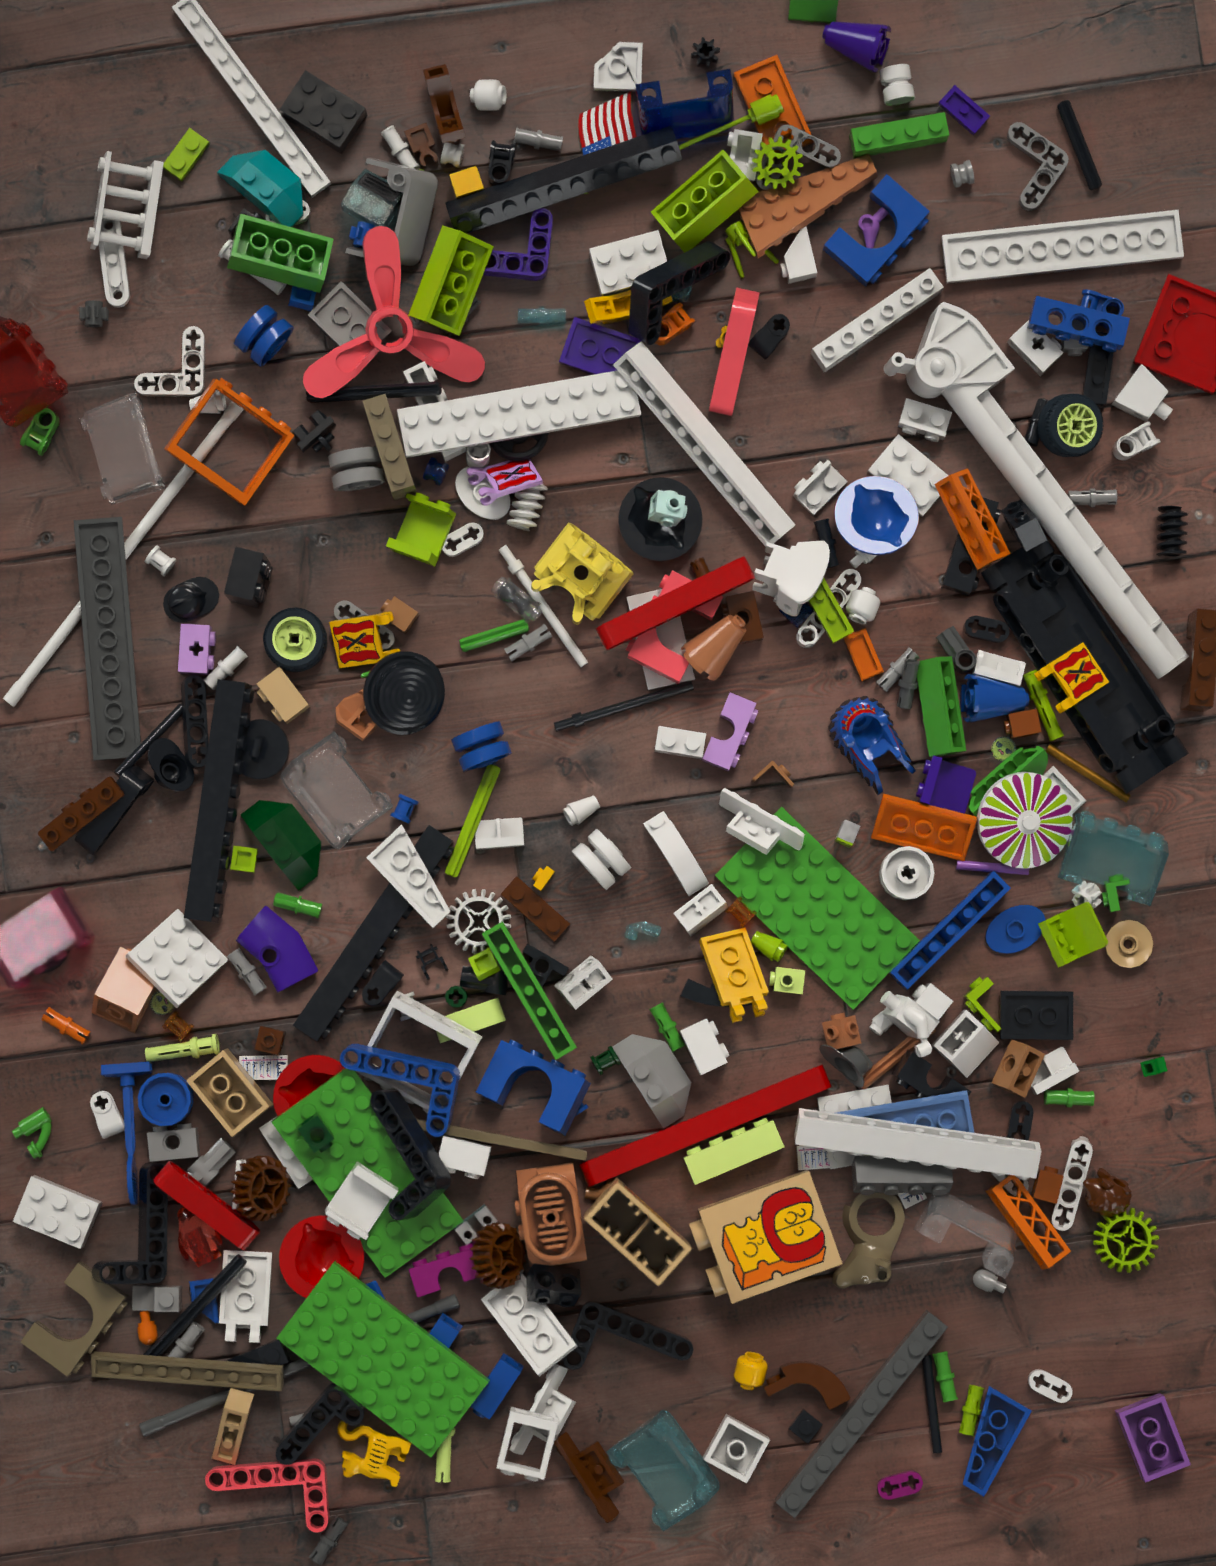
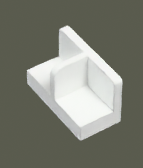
(499, 833)
(1054, 1068)

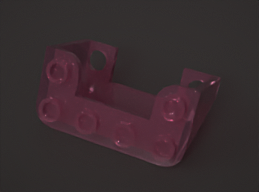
(39, 936)

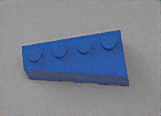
(996, 1433)

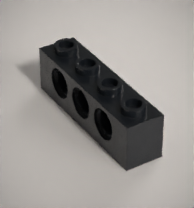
(953, 578)

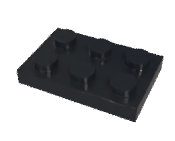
(1036, 1015)

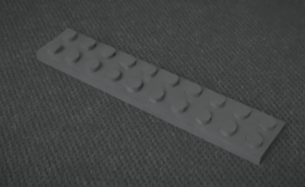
(107, 637)

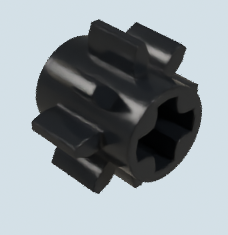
(709, 46)

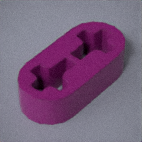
(899, 1478)

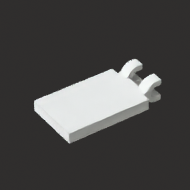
(247, 1296)

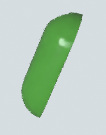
(1021, 760)

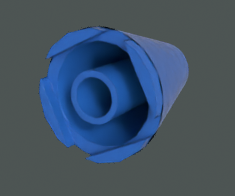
(989, 698)

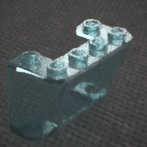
(1106, 849)

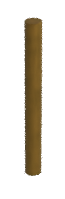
(1087, 772)

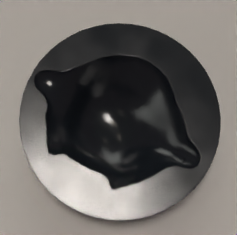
(649, 537)
(403, 692)

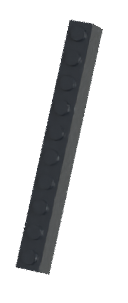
(564, 180)
(218, 801)
(367, 944)

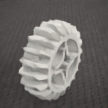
(464, 906)

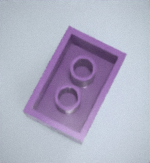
(1152, 1437)

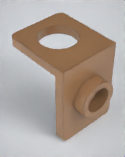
(781, 771)

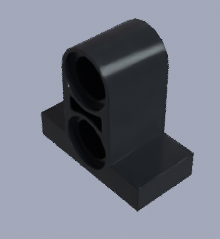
(553, 964)

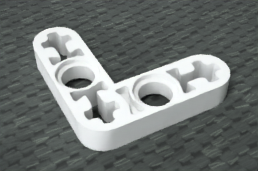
(181, 379)

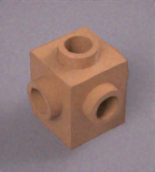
(841, 1031)

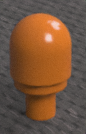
(147, 1329)

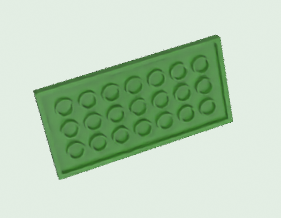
(820, 913)
(360, 1137)
(383, 1359)

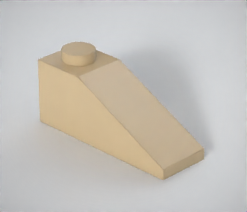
(232, 1426)

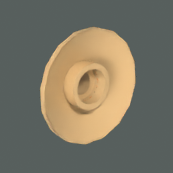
(1141, 944)

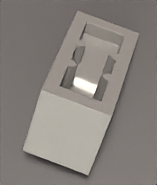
(157, 1298)

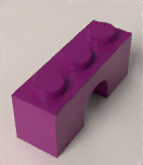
(426, 1274)

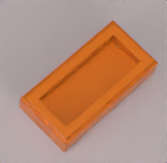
(863, 654)

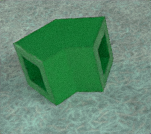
(1153, 1066)

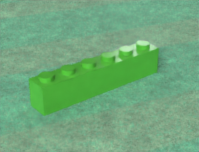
(529, 990)

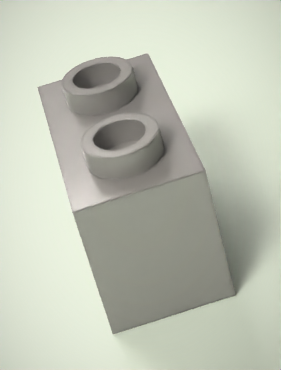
(159, 1148)

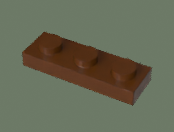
(535, 909)

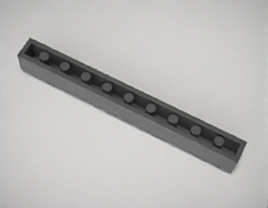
(860, 1413)

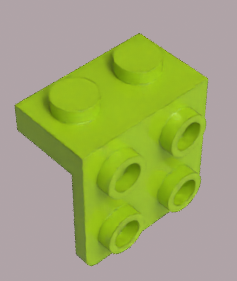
(1073, 934)

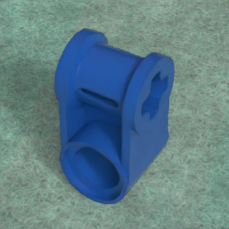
(1100, 302)

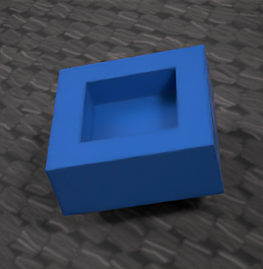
(302, 298)

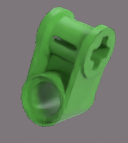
(39, 432)

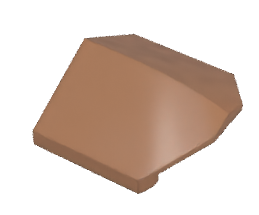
(354, 717)

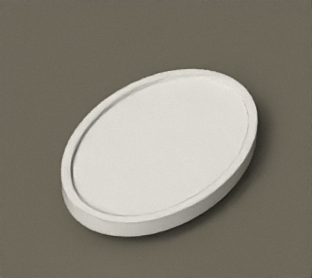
(471, 499)

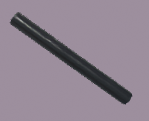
(390, 390)
(197, 1306)

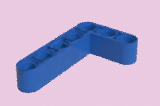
(411, 1075)

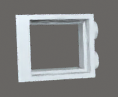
(531, 1419)

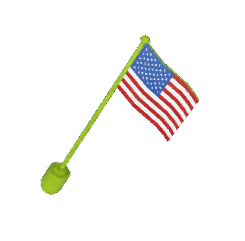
(614, 122)

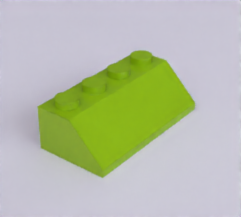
(704, 201)
(451, 280)

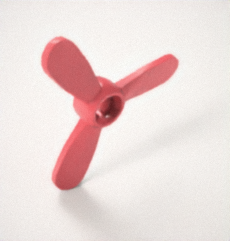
(349, 359)

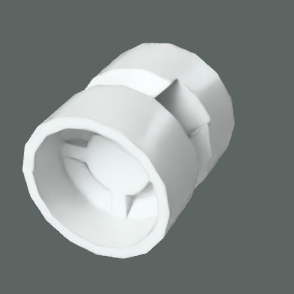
(897, 88)

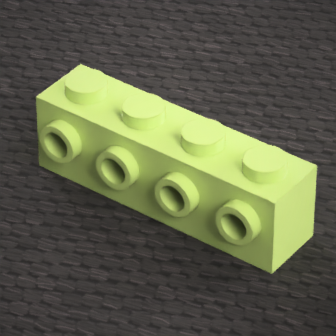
(733, 1152)

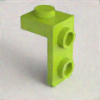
(978, 987)

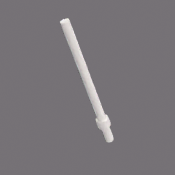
(516, 568)

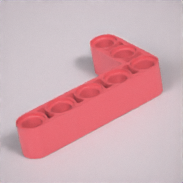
(734, 351)
(279, 1479)

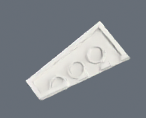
(405, 870)

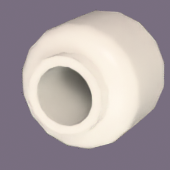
(488, 95)
(862, 605)

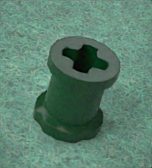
(461, 1002)
(605, 1060)

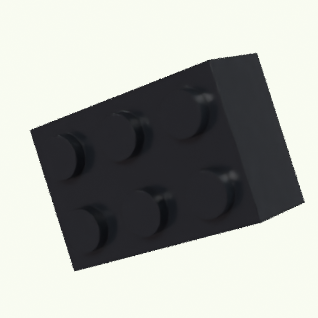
(323, 112)
(248, 577)

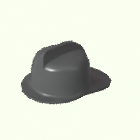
(849, 1061)

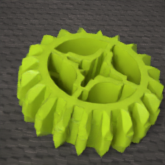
(1124, 1250)

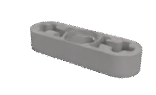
(353, 610)

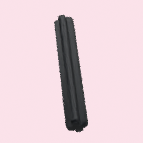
(1079, 145)

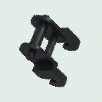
(427, 952)

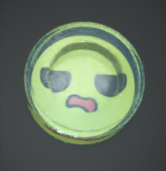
(1003, 748)
(161, 1004)

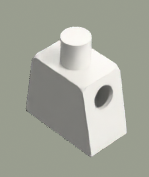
(1143, 396)

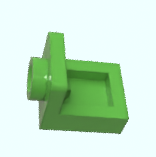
(1110, 895)

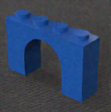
(867, 262)
(512, 1061)
(500, 1378)

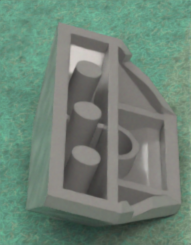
(656, 1076)

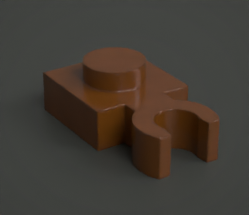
(421, 142)

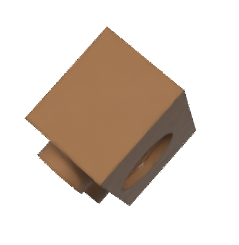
(1018, 1068)

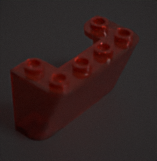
(26, 374)

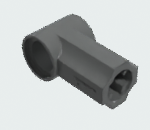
(956, 647)

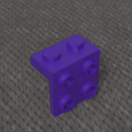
(946, 785)

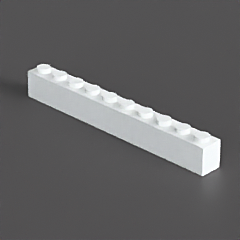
(704, 444)
(917, 1143)

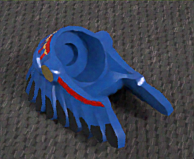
(864, 733)

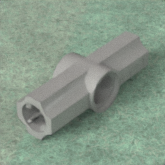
(208, 1166)

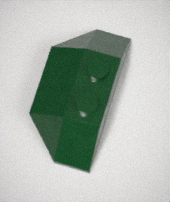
(286, 839)

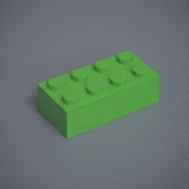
(280, 253)

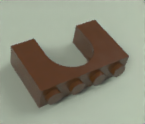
(1200, 687)

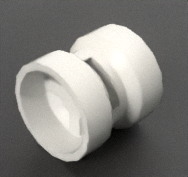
(482, 452)

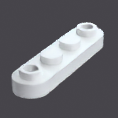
(114, 266)

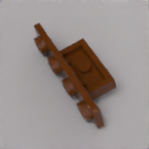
(79, 814)
(594, 1473)

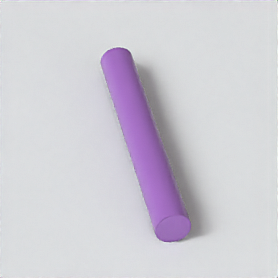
(989, 867)

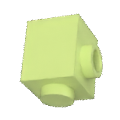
(787, 980)

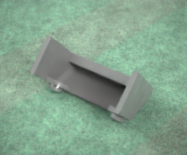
(415, 211)

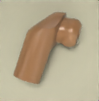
(594, 1193)

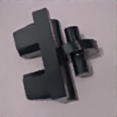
(306, 439)

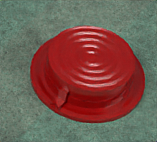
(302, 1078)
(312, 1249)

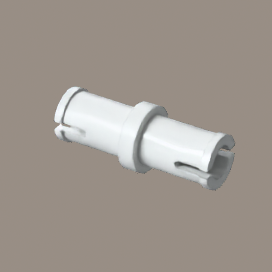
(399, 148)
(225, 667)

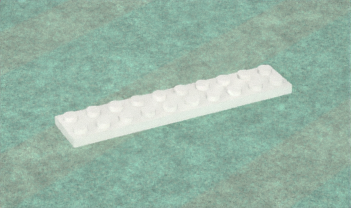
(1062, 246)
(516, 413)

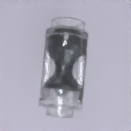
(509, 593)

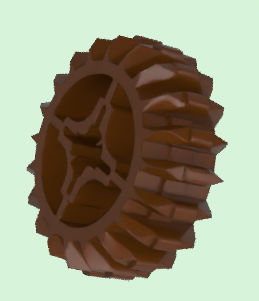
(254, 1184)
(498, 1255)

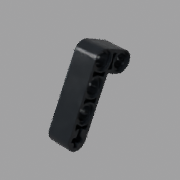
(134, 784)
(316, 1425)

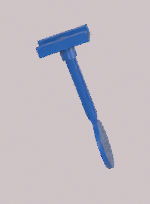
(127, 1075)

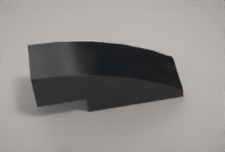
(702, 994)

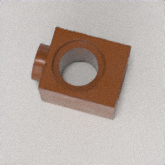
(1022, 724)
(1047, 1185)

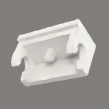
(999, 668)
(701, 910)

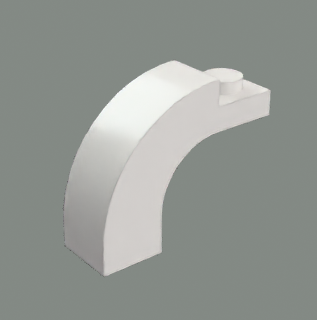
(676, 853)

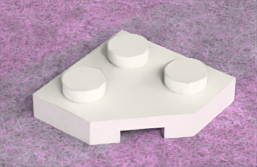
(619, 68)

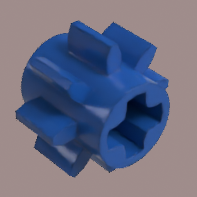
(358, 233)

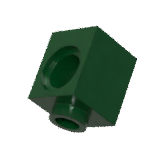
(312, 1123)

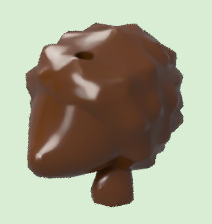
(1107, 1194)

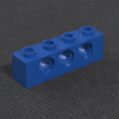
(1114, 324)

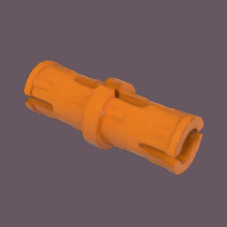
(66, 1025)

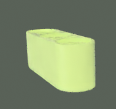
(477, 1017)

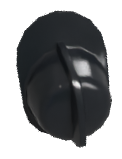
(191, 599)
(169, 765)

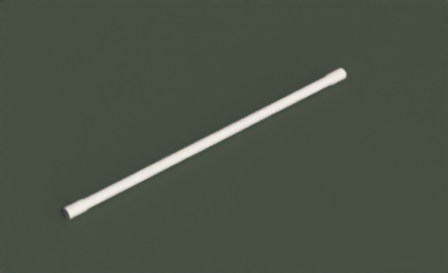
(20, 687)

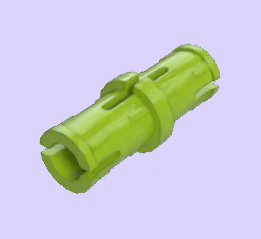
(971, 1410)

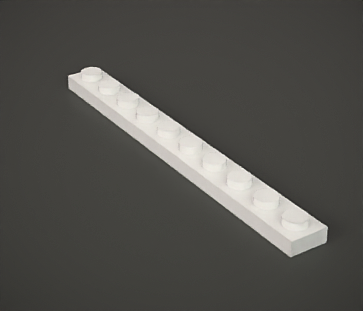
(251, 96)

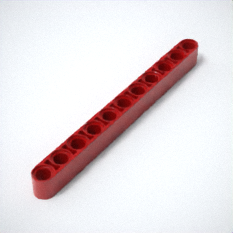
(705, 1125)

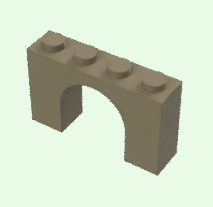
(389, 446)
(68, 1353)

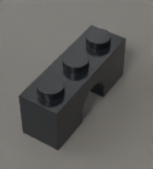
(913, 1072)

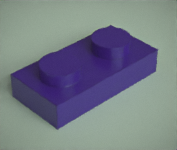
(964, 110)

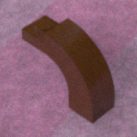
(444, 104)
(810, 1373)

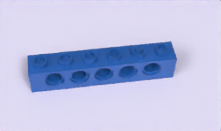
(949, 930)

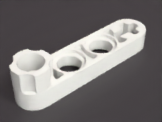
(805, 628)
(1072, 1184)

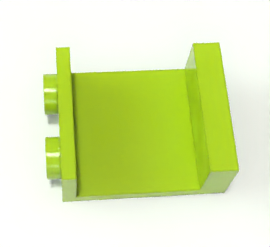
(423, 529)

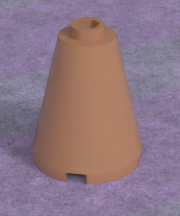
(715, 646)

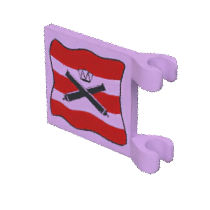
(504, 479)

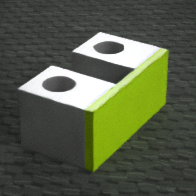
(847, 833)

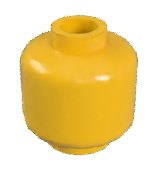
(750, 1370)

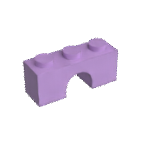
(723, 752)

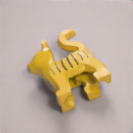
(376, 1456)

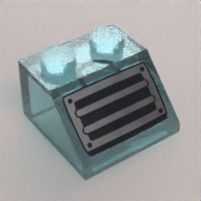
(371, 199)

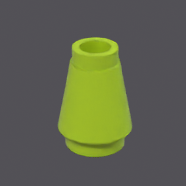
(770, 946)

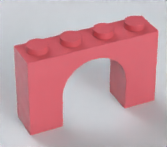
(648, 649)

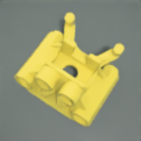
(604, 579)

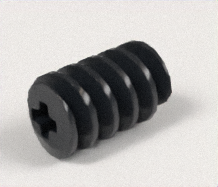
(1171, 531)

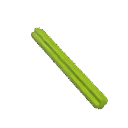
(472, 820)

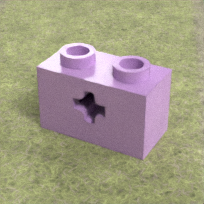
(189, 638)

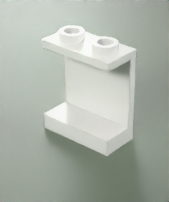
(360, 1201)

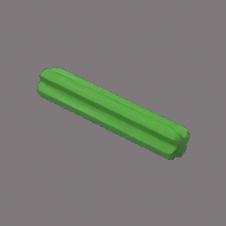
(493, 635)

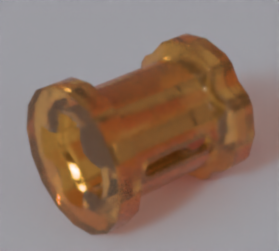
(741, 912)
(178, 1026)

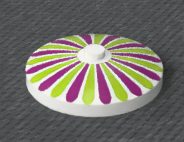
(1024, 820)

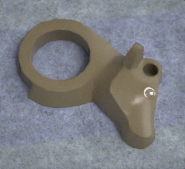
(871, 1254)

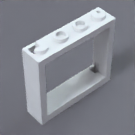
(433, 1020)

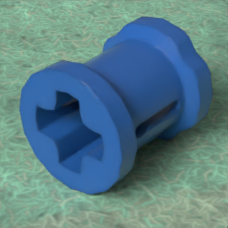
(404, 808)

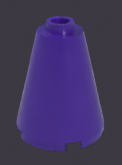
(859, 42)

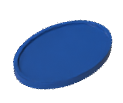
(1014, 929)

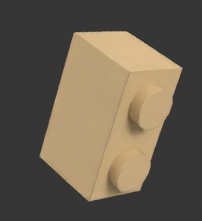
(283, 696)

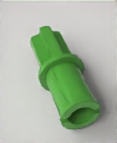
(297, 904)

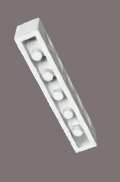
(877, 320)

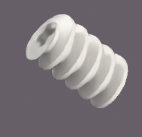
(526, 507)

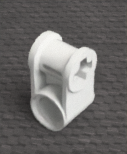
(1138, 439)
(108, 1119)

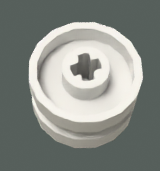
(602, 858)
(920, 870)

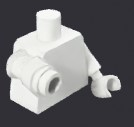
(908, 1017)

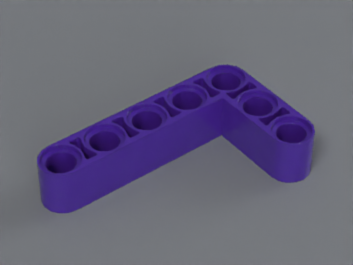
(526, 260)

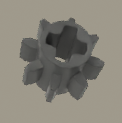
(93, 314)

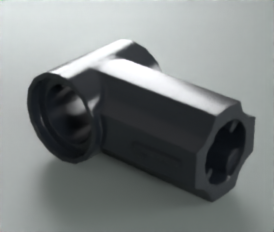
(493, 984)

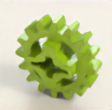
(770, 154)

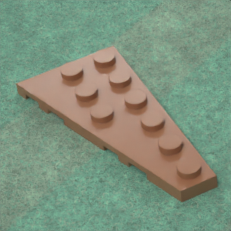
(783, 211)

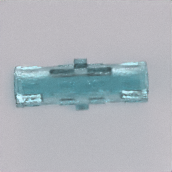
(542, 315)

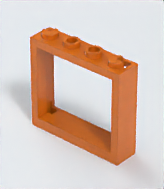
(260, 414)

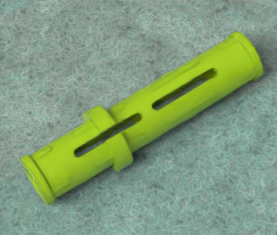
(1043, 706)

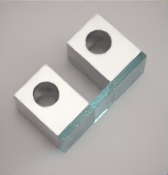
(465, 1226)

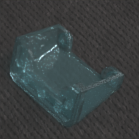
(666, 1468)

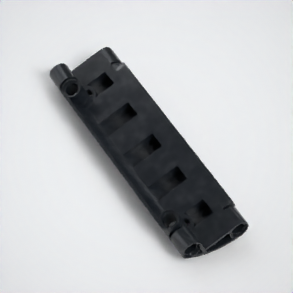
(1054, 619)

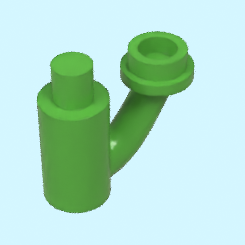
(32, 1123)

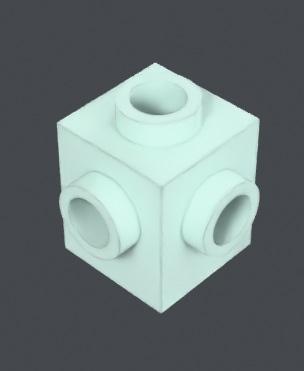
(667, 508)

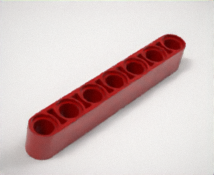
(675, 603)

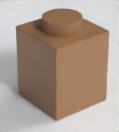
(403, 615)

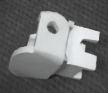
(793, 574)

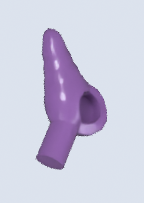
(870, 226)

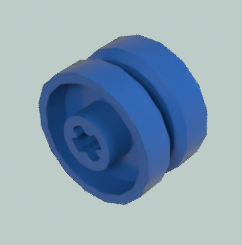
(263, 335)
(482, 749)
(177, 1108)

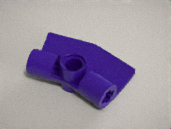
(272, 932)

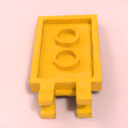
(735, 972)

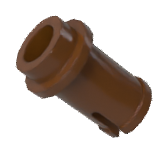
(699, 567)

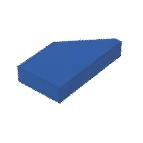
(211, 1310)

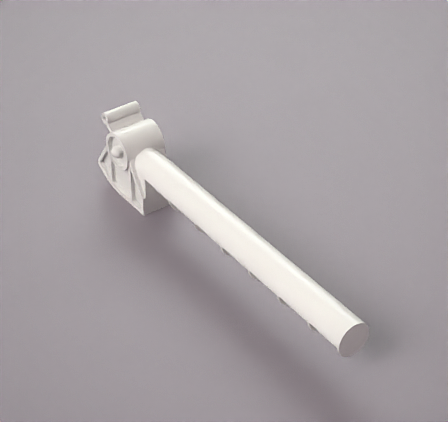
(962, 365)

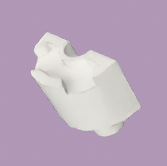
(742, 150)

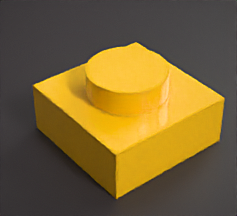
(542, 877)

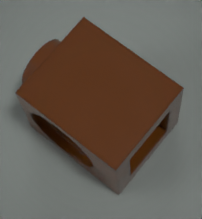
(270, 1040)

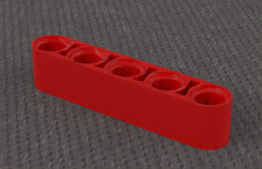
(206, 1205)

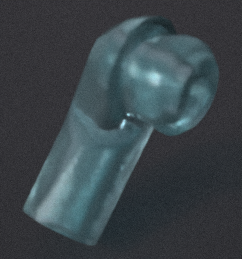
(641, 927)

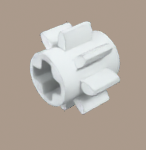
(1087, 893)

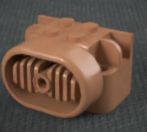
(545, 1192)

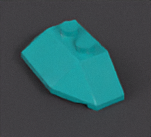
(266, 185)

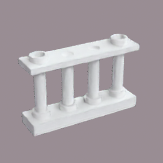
(148, 197)

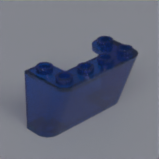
(690, 116)

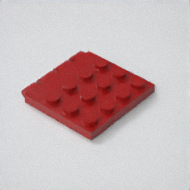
(1182, 335)

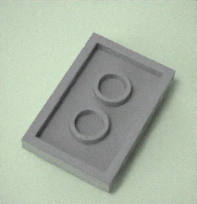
(344, 316)

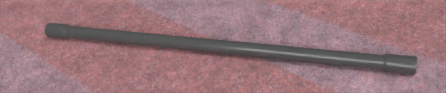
(162, 1421)

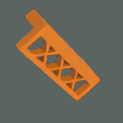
(969, 520)
(1020, 1225)

